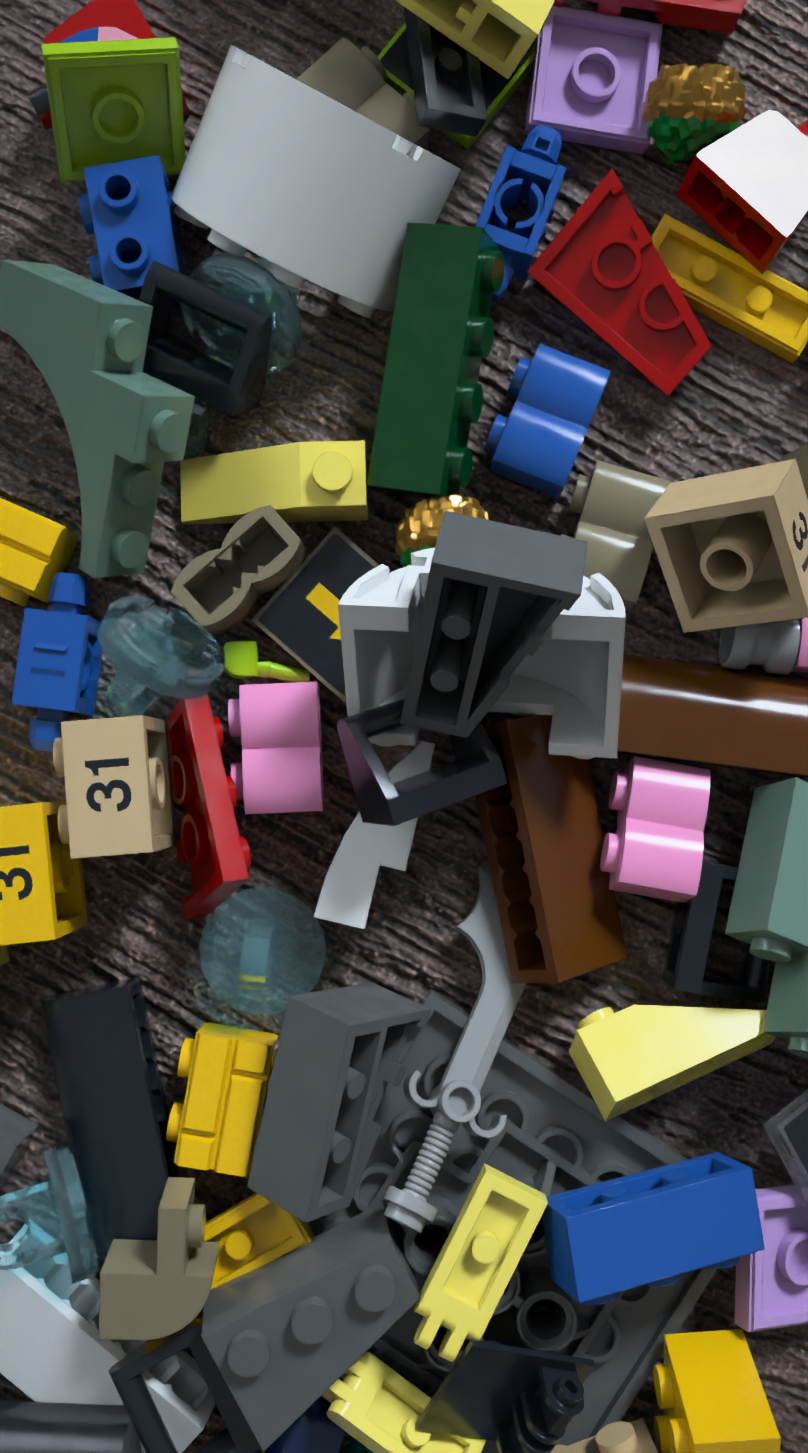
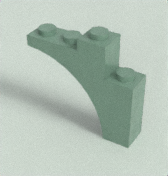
(116, 416)
(772, 903)

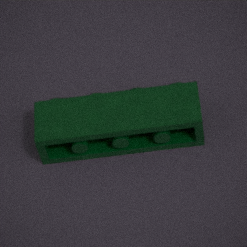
(435, 361)

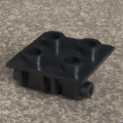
(509, 1397)

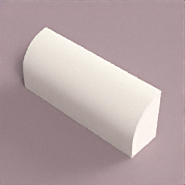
(56, 1353)

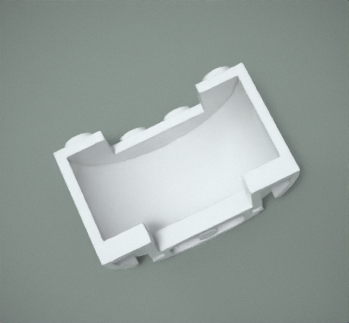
(307, 184)
(569, 676)

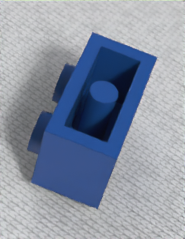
(132, 223)

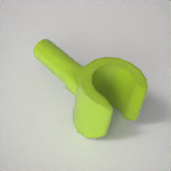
(243, 663)

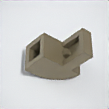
(159, 1283)

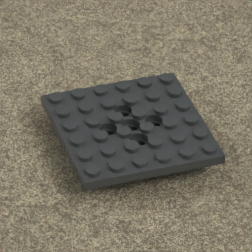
(554, 1145)

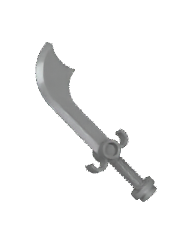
(458, 1094)

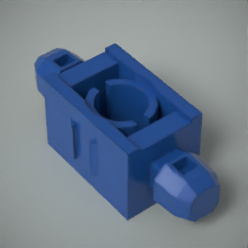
(526, 175)
(58, 660)

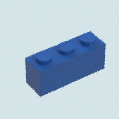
(651, 1227)

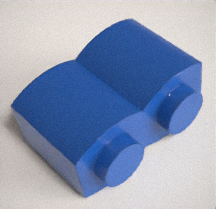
(547, 421)

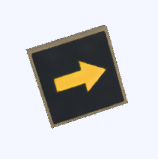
(305, 608)

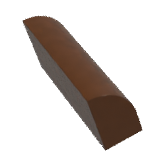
(714, 716)
(546, 859)

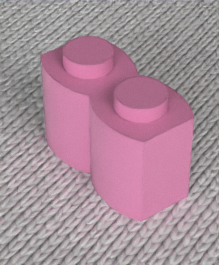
(279, 747)
(657, 830)

